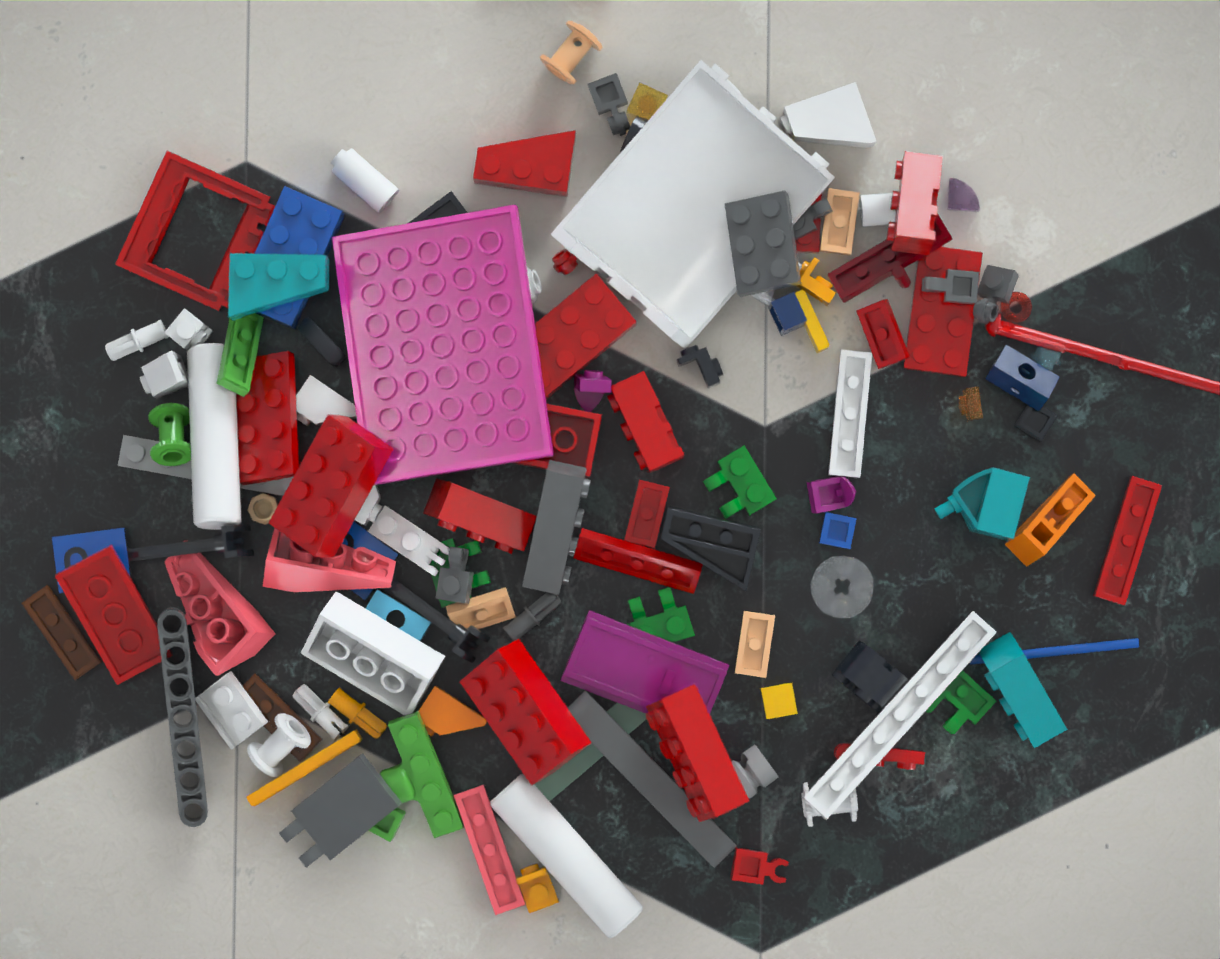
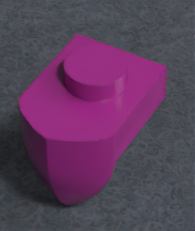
(590, 388)
(830, 494)

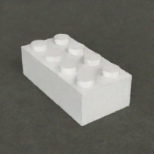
(372, 654)

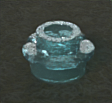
(1046, 357)

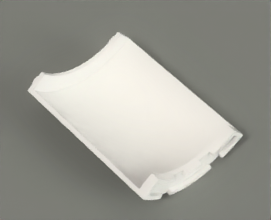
(660, 206)

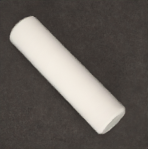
(212, 441)
(566, 856)

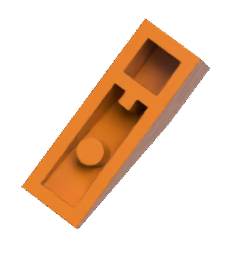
(1050, 520)

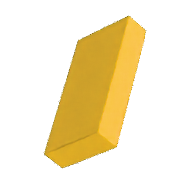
(812, 325)

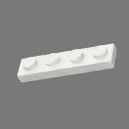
(850, 413)

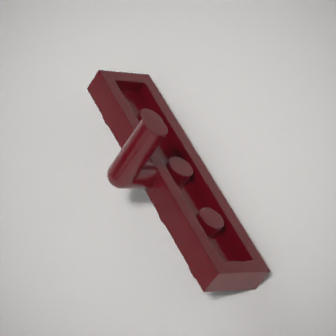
(880, 264)

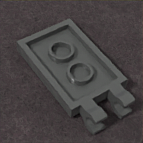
(342, 810)

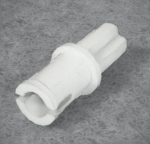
(136, 340)
(319, 711)

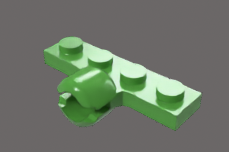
(421, 775)

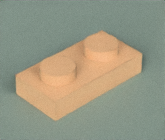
(840, 224)
(483, 610)
(754, 644)

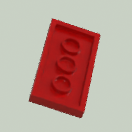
(937, 329)
(268, 421)
(112, 613)

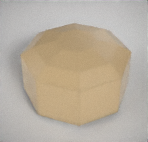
(262, 508)

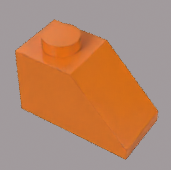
(447, 714)

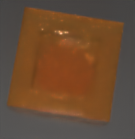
(970, 404)

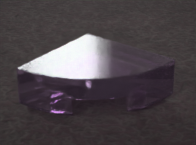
(961, 197)

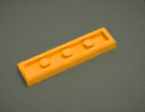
(304, 768)

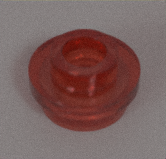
(1026, 308)

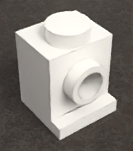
(188, 330)

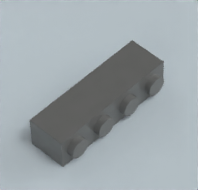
(554, 527)

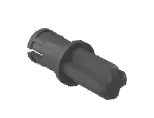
(532, 615)

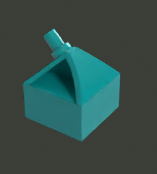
(988, 502)

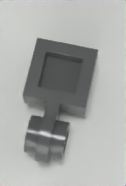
(609, 96)
(995, 286)

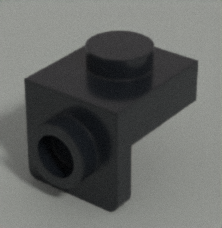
(709, 367)

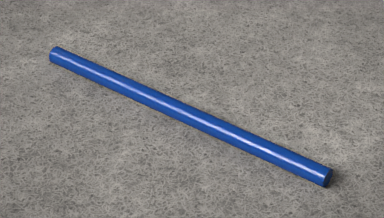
(1073, 649)

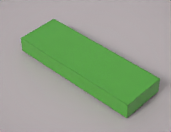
(240, 353)

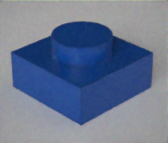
(837, 530)

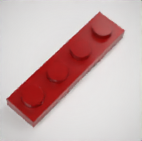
(1127, 540)
(638, 561)

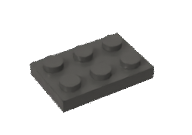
(762, 243)

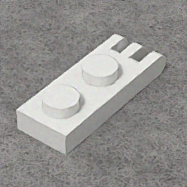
(408, 539)

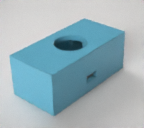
(414, 624)

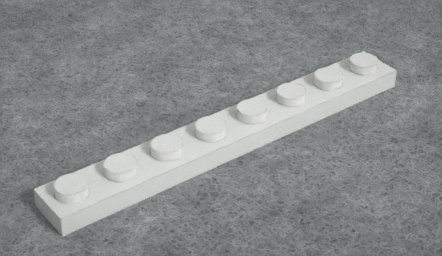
(899, 715)

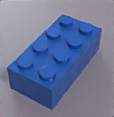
(298, 227)

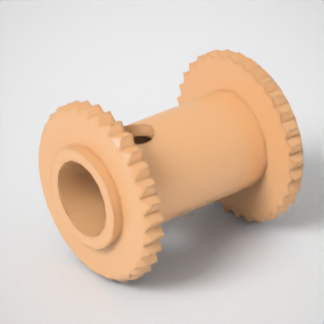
(568, 54)

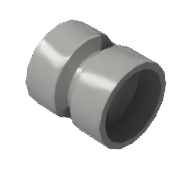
(754, 771)

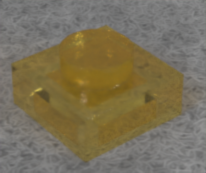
(646, 101)

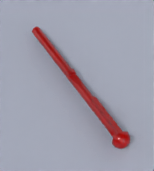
(1124, 362)

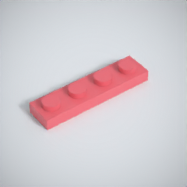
(489, 849)

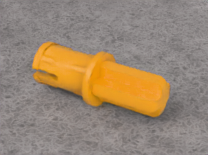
(357, 713)

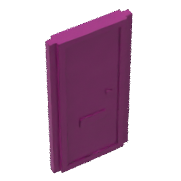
(637, 666)

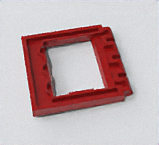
(158, 212)

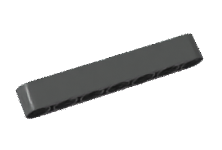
(186, 732)
(649, 779)

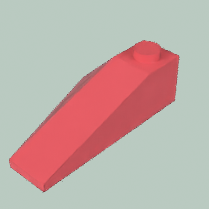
(296, 570)
(221, 619)

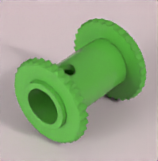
(171, 446)

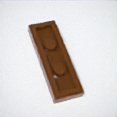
(61, 632)
(271, 705)

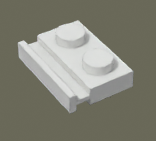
(231, 710)

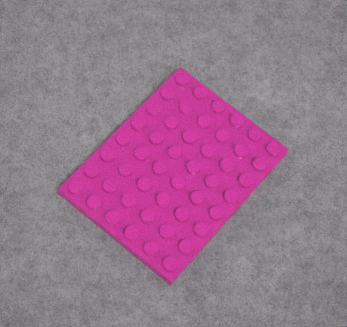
(444, 343)

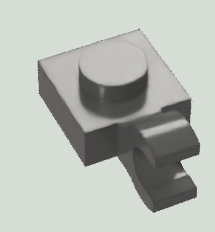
(805, 223)
(957, 286)
(455, 582)

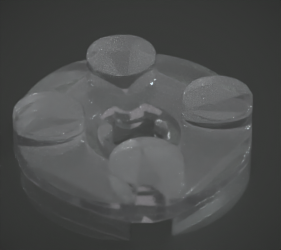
(859, 590)

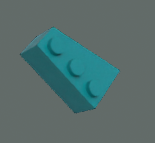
(271, 280)
(1021, 691)

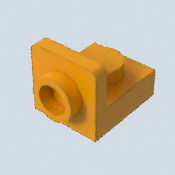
(817, 288)
(536, 887)

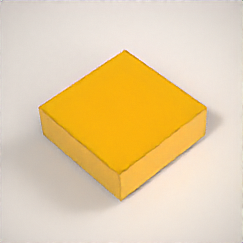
(778, 700)

